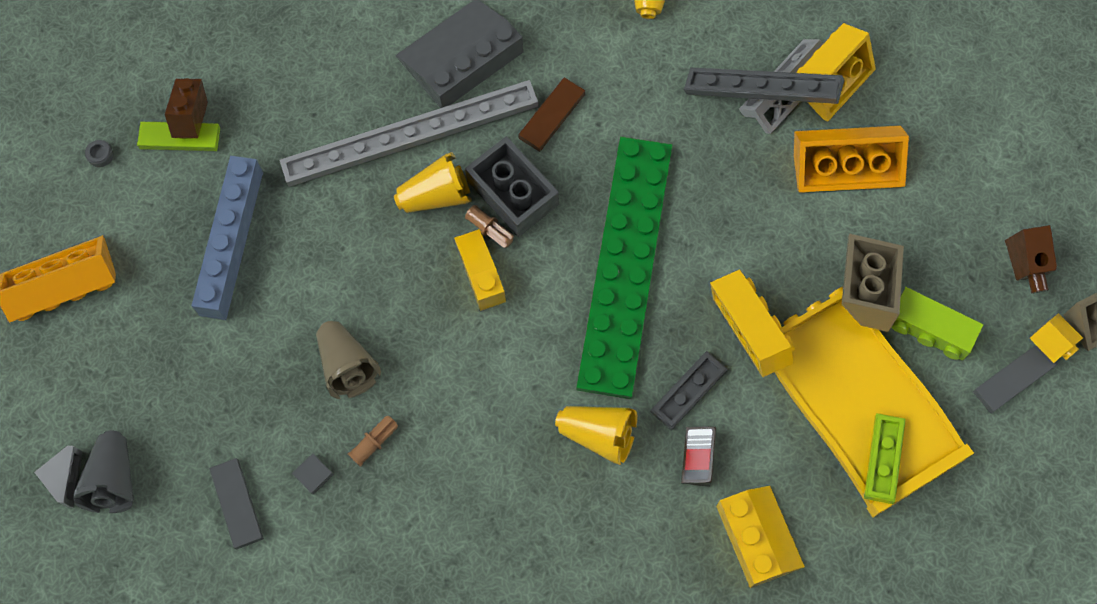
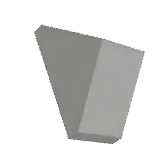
(62, 474)

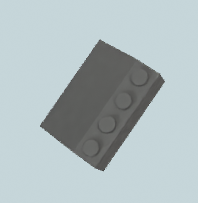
(461, 52)

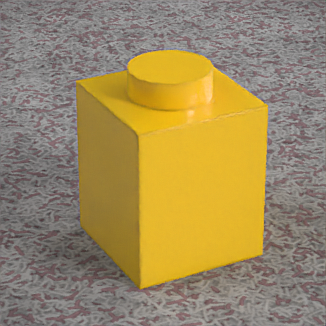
(1057, 339)

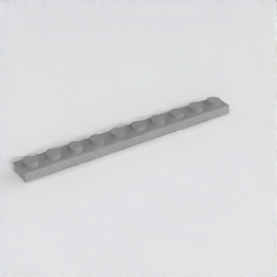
(408, 133)

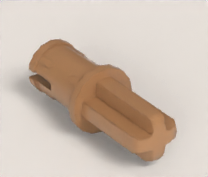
(489, 226)
(373, 440)

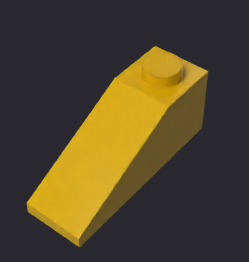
(480, 270)

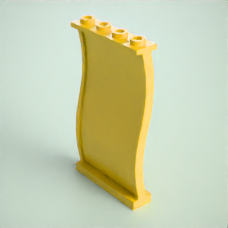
(848, 376)

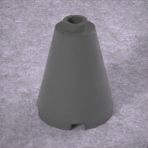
(106, 476)

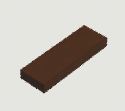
(551, 114)

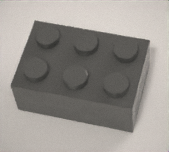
(512, 186)

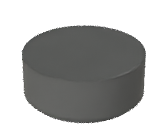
(99, 153)

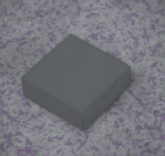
(312, 474)

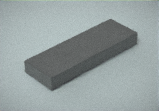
(1013, 379)
(688, 390)
(236, 503)

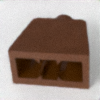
(1032, 256)

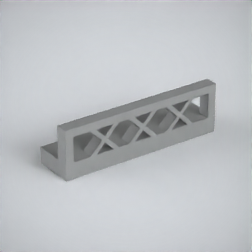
(757, 107)

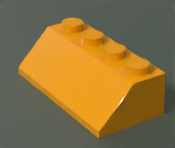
(850, 158)
(56, 279)

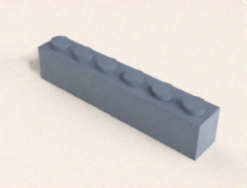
(227, 238)

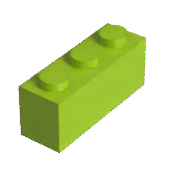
(936, 325)

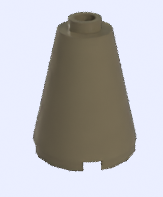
(344, 361)

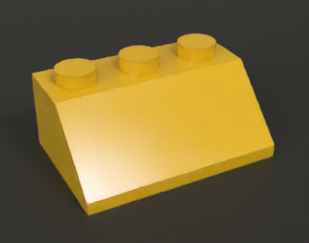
(845, 54)
(759, 535)

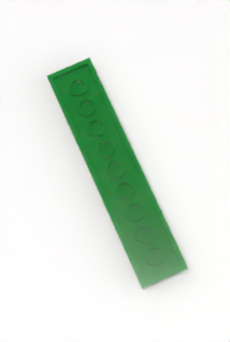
(624, 269)

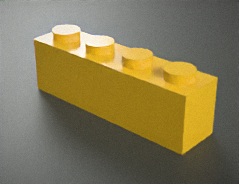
(752, 323)

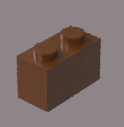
(186, 108)

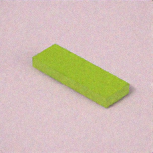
(158, 137)
(884, 458)

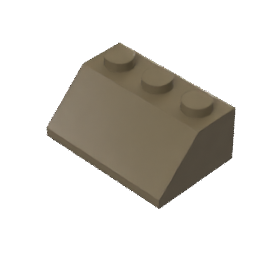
(873, 281)

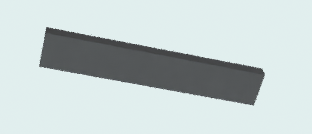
(764, 85)

